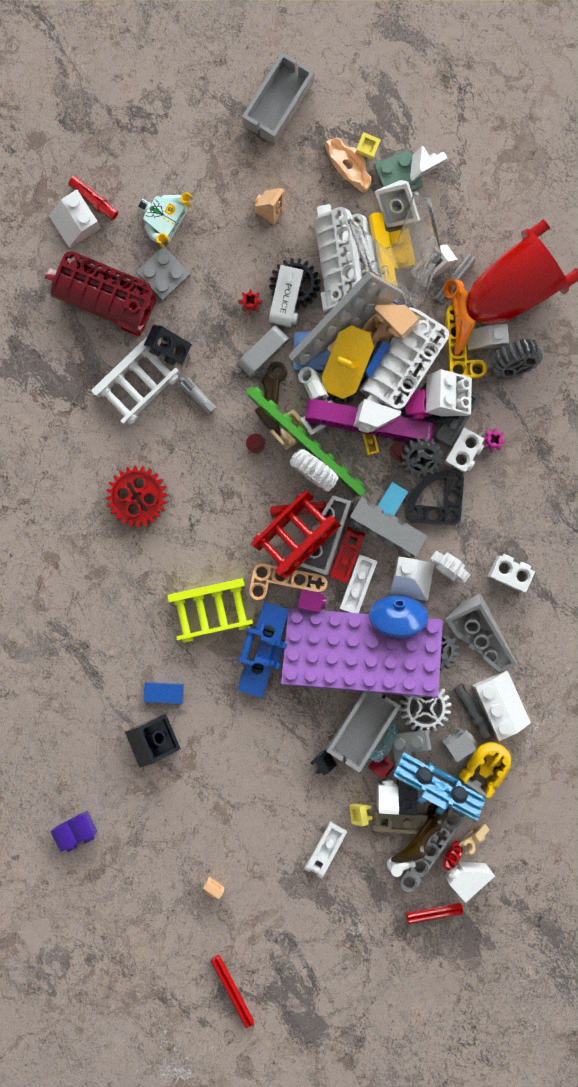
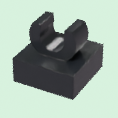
(324, 762)

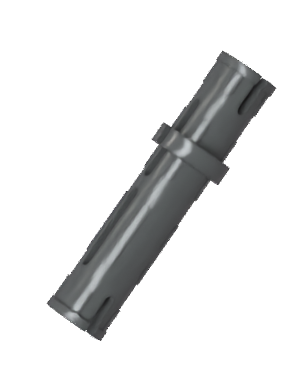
(476, 716)

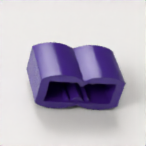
(74, 831)

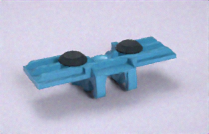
(436, 791)

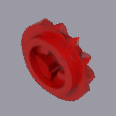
(452, 856)

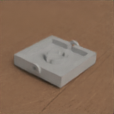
(163, 273)

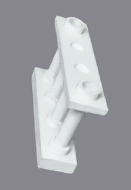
(117, 376)

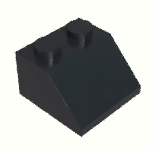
(152, 740)

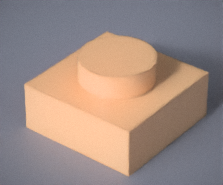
(213, 888)

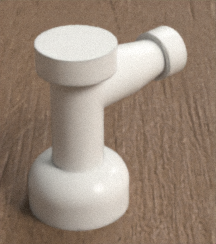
(397, 868)

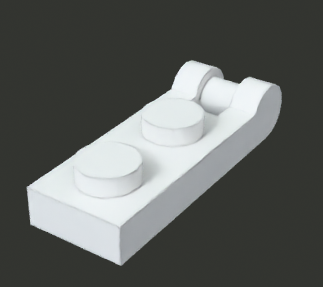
(326, 849)

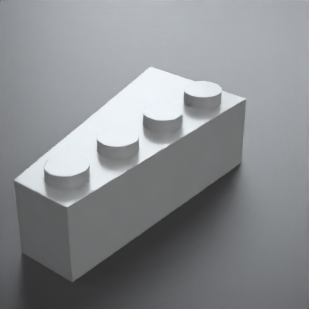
(324, 556)

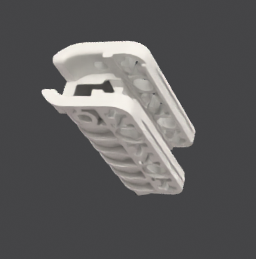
(338, 253)
(401, 362)

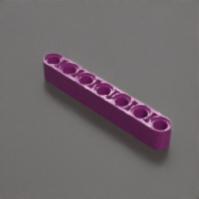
(344, 416)

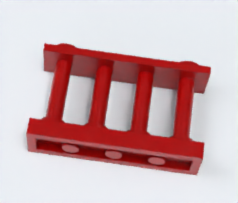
(301, 552)

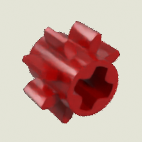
(250, 296)

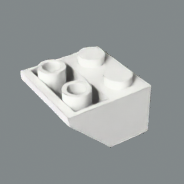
(448, 394)

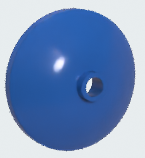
(398, 616)

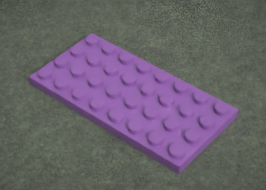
(351, 655)

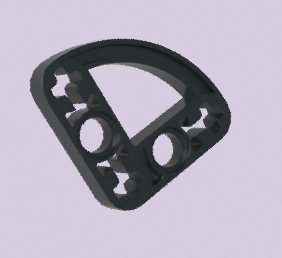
(447, 507)

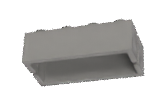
(278, 98)
(362, 728)

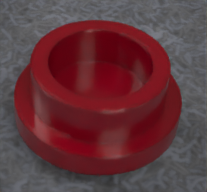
(255, 443)
(396, 450)

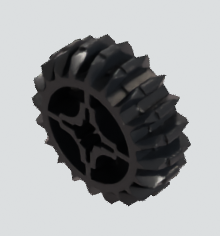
(308, 272)

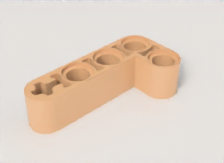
(270, 578)

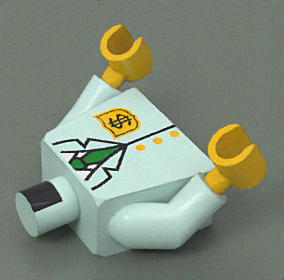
(164, 216)

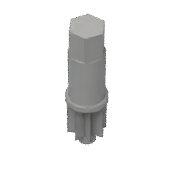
(193, 392)

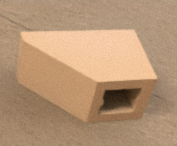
(398, 318)

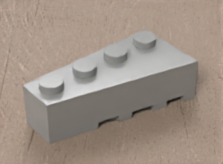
(387, 527)

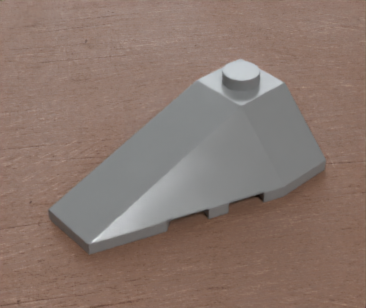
(478, 628)

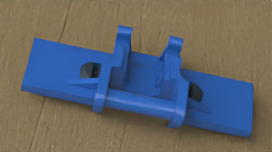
(269, 652)

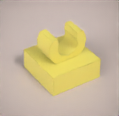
(368, 145)
(359, 814)

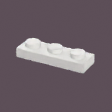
(358, 584)

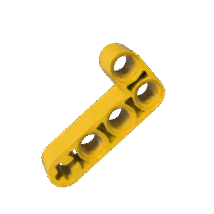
(460, 361)

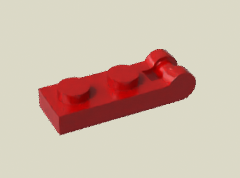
(347, 555)

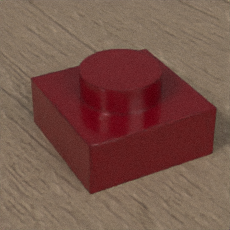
(382, 769)

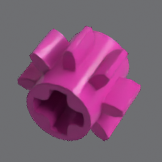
(497, 443)

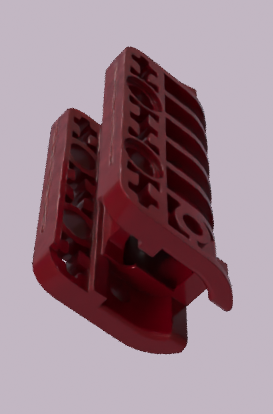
(102, 297)

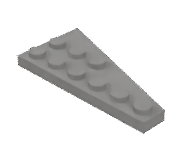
(351, 310)

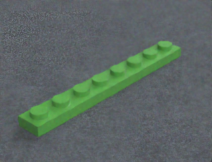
(299, 435)

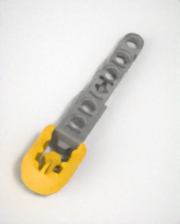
(496, 758)

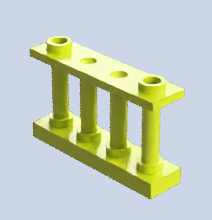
(198, 595)

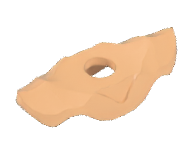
(341, 153)

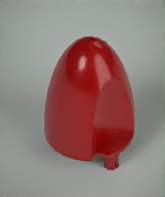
(518, 280)

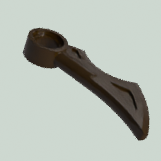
(271, 388)
(416, 848)

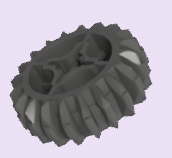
(516, 358)

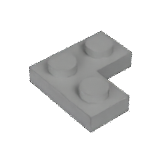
(410, 743)

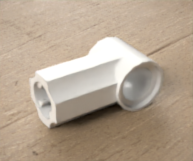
(313, 383)

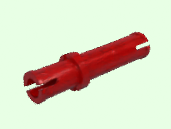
(99, 203)

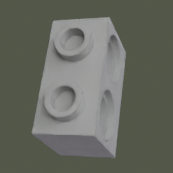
(459, 744)

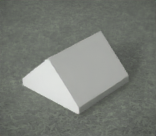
(394, 202)

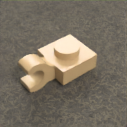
(475, 835)

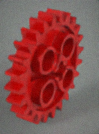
(123, 506)

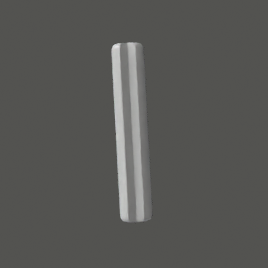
(459, 273)

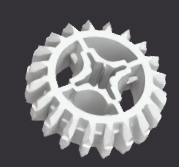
(314, 470)
(418, 713)

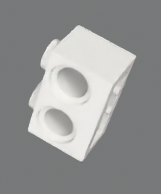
(460, 448)
(509, 578)

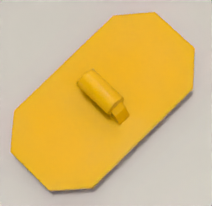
(347, 362)

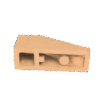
(270, 204)

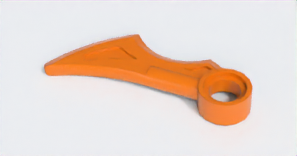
(464, 322)

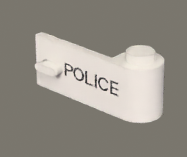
(285, 297)

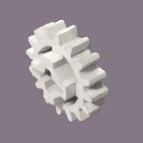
(450, 566)

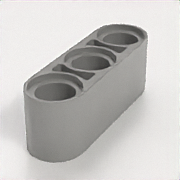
(263, 351)

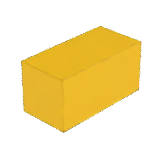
(370, 444)

